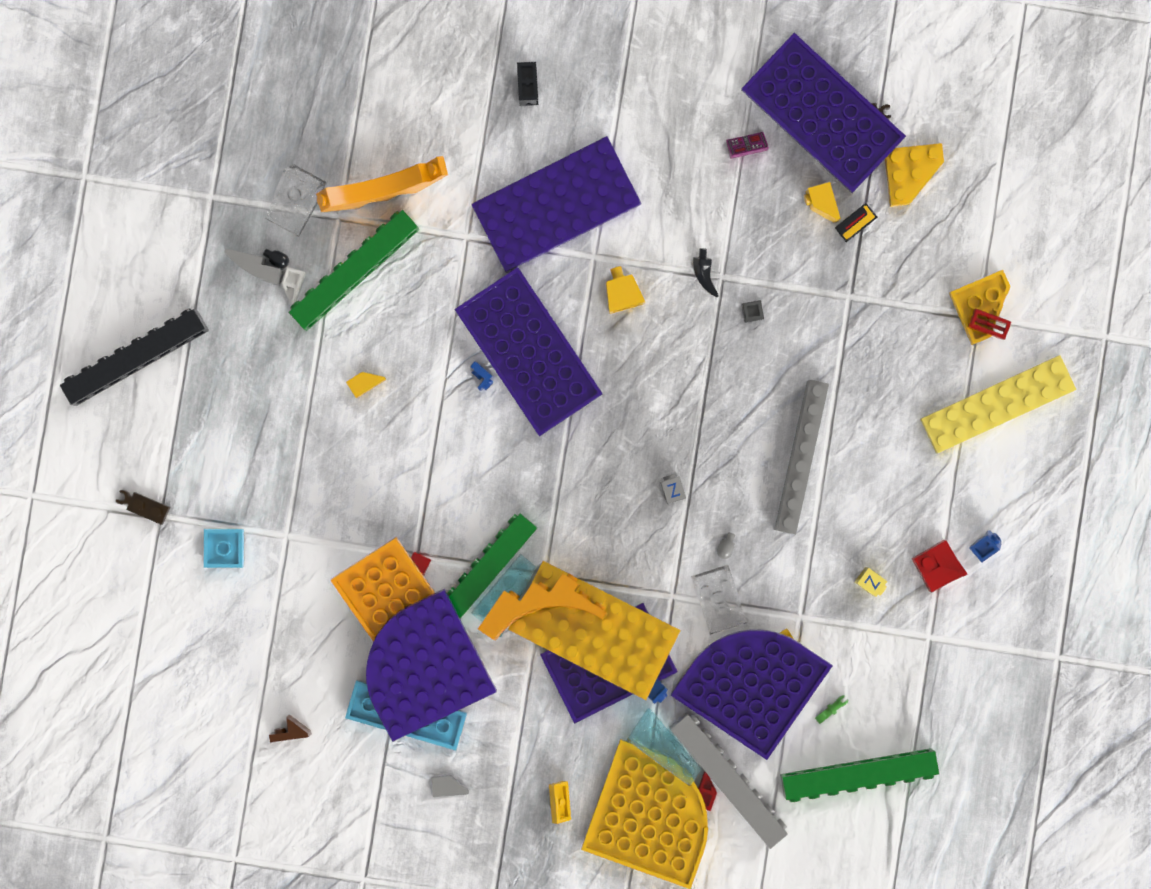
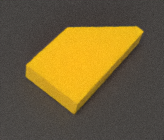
(363, 383)

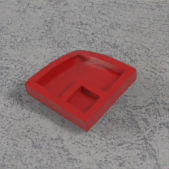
(938, 566)

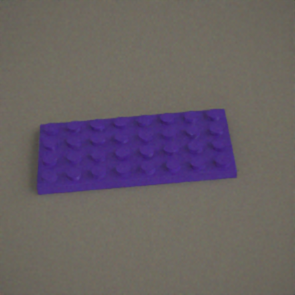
(823, 112)
(556, 204)
(528, 351)

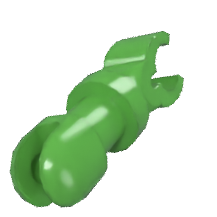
(831, 709)

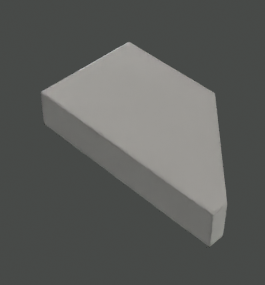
(447, 786)

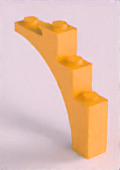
(563, 594)

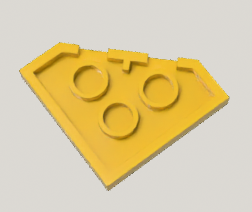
(910, 170)
(985, 295)

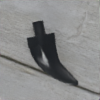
(702, 270)

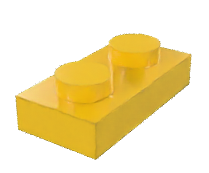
(559, 802)

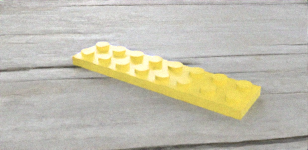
(998, 404)

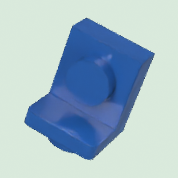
(480, 372)
(986, 546)
(658, 692)

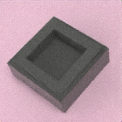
(752, 311)

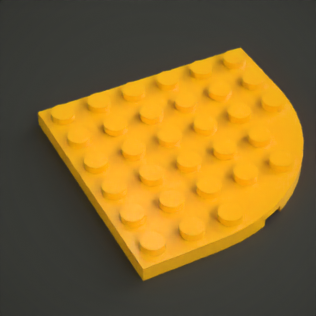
(648, 819)

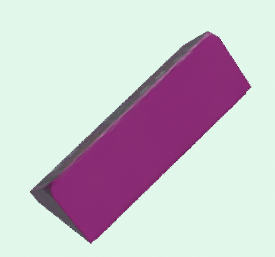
(747, 145)

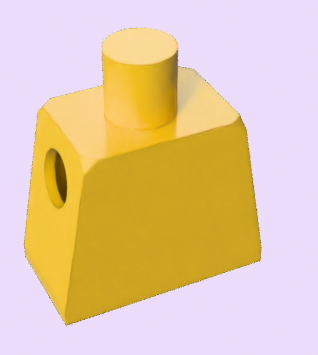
(622, 291)

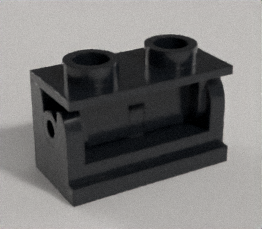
(527, 83)

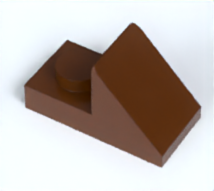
(295, 731)

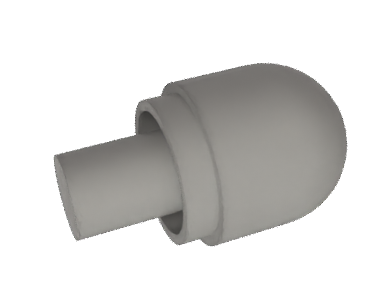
(726, 546)

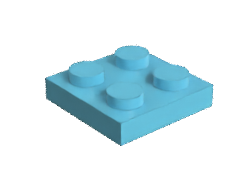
(223, 548)

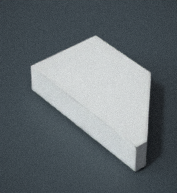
(292, 283)

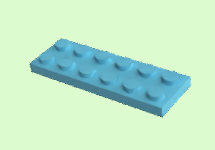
(443, 732)

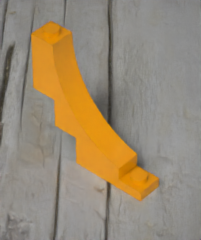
(383, 188)

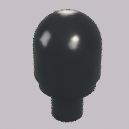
(277, 258)

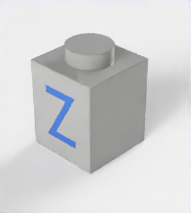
(672, 489)

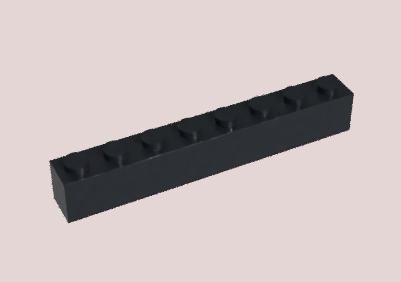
(133, 357)

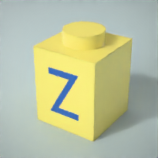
(871, 582)

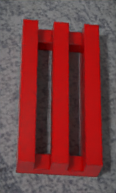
(981, 329)

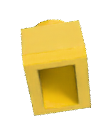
(822, 201)

